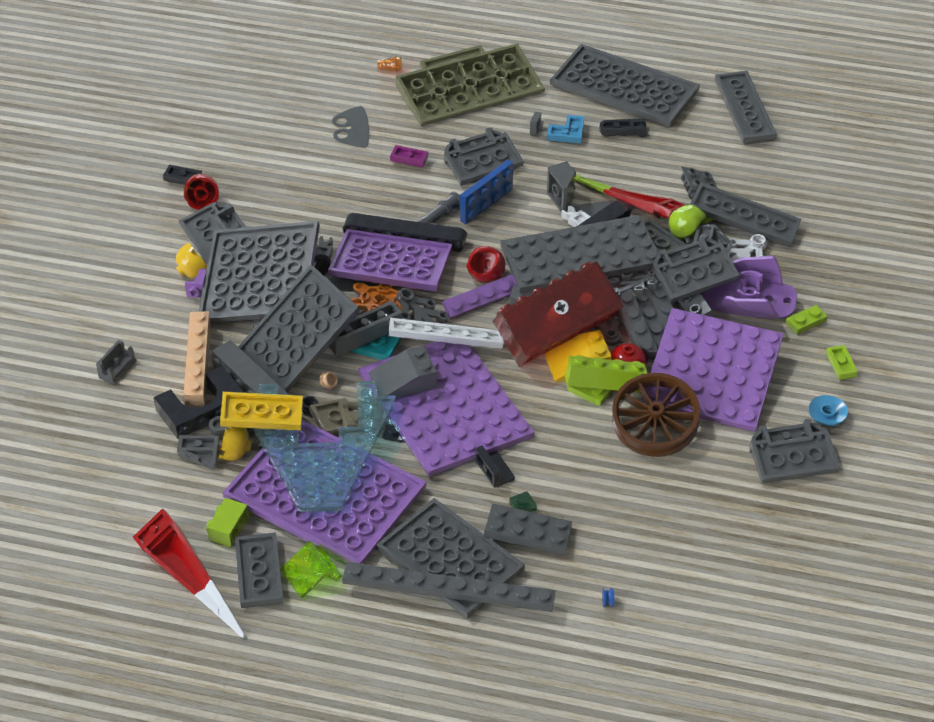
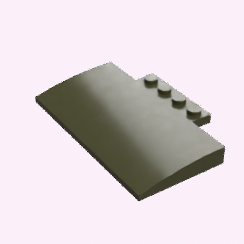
(467, 82)

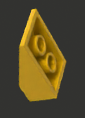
(586, 344)

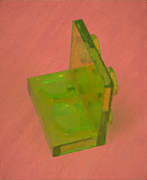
(309, 568)

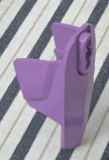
(751, 293)

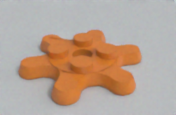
(371, 295)

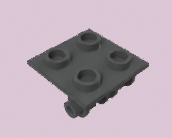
(692, 179)

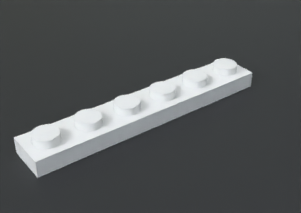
(445, 333)

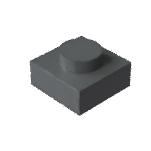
(536, 124)

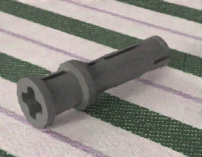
(444, 207)

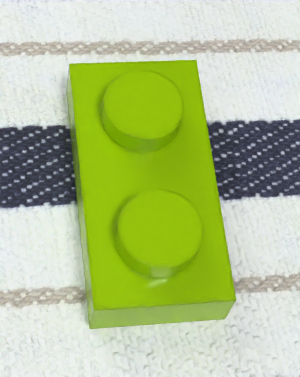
(806, 319)
(841, 362)
(593, 395)

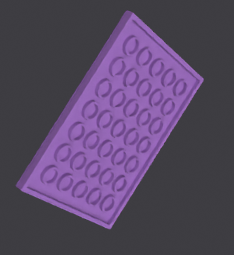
(458, 415)
(369, 514)

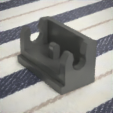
(115, 362)

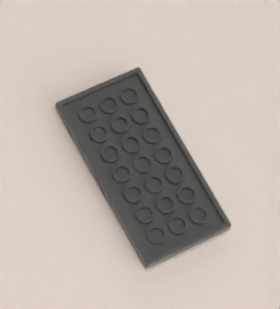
(625, 85)
(616, 244)

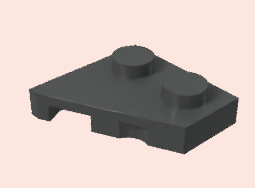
(199, 449)

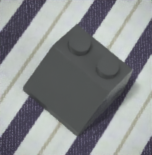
(561, 185)

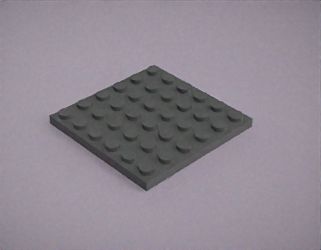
(255, 268)

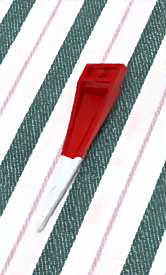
(170, 548)

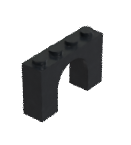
(186, 419)

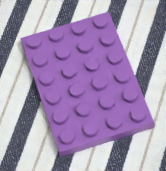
(390, 260)

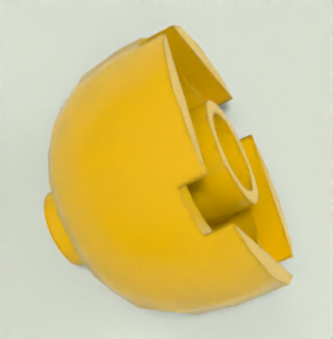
(189, 261)
(235, 443)

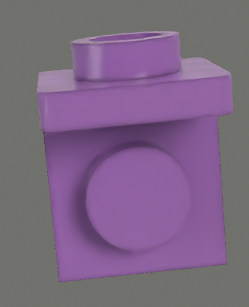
(195, 288)

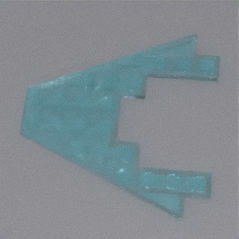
(325, 473)

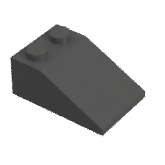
(405, 373)

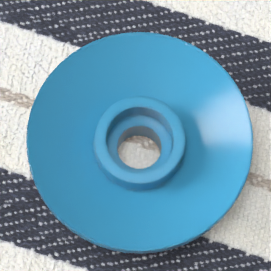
(828, 410)

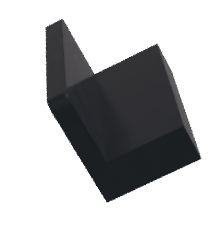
(493, 467)

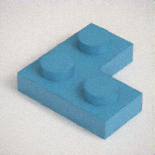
(570, 133)

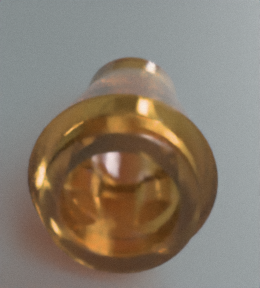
(390, 64)

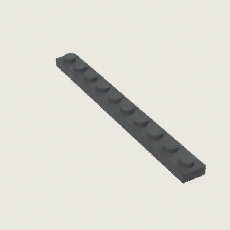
(449, 587)

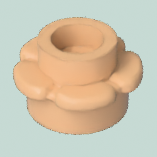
(328, 380)

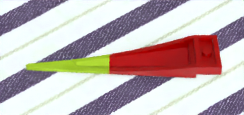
(648, 204)

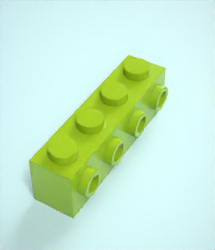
(601, 372)

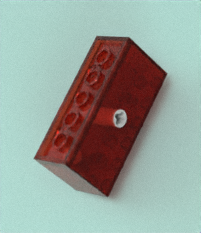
(557, 312)

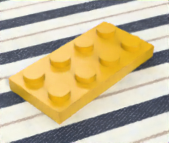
(261, 411)

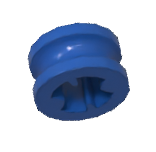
(608, 597)

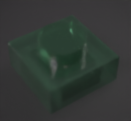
(523, 502)

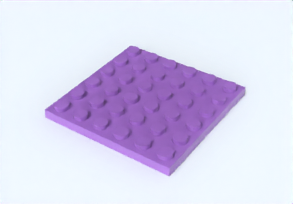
(721, 362)

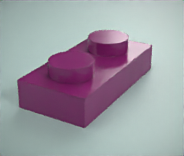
(409, 156)

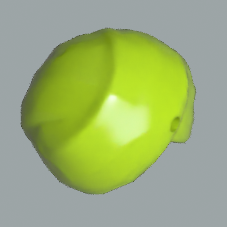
(685, 221)

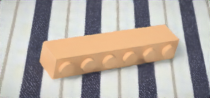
(197, 359)

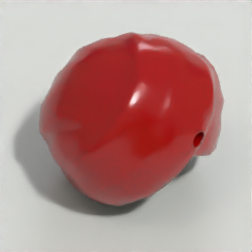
(486, 264)

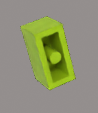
(227, 522)

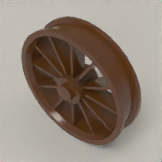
(655, 414)

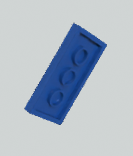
(486, 192)

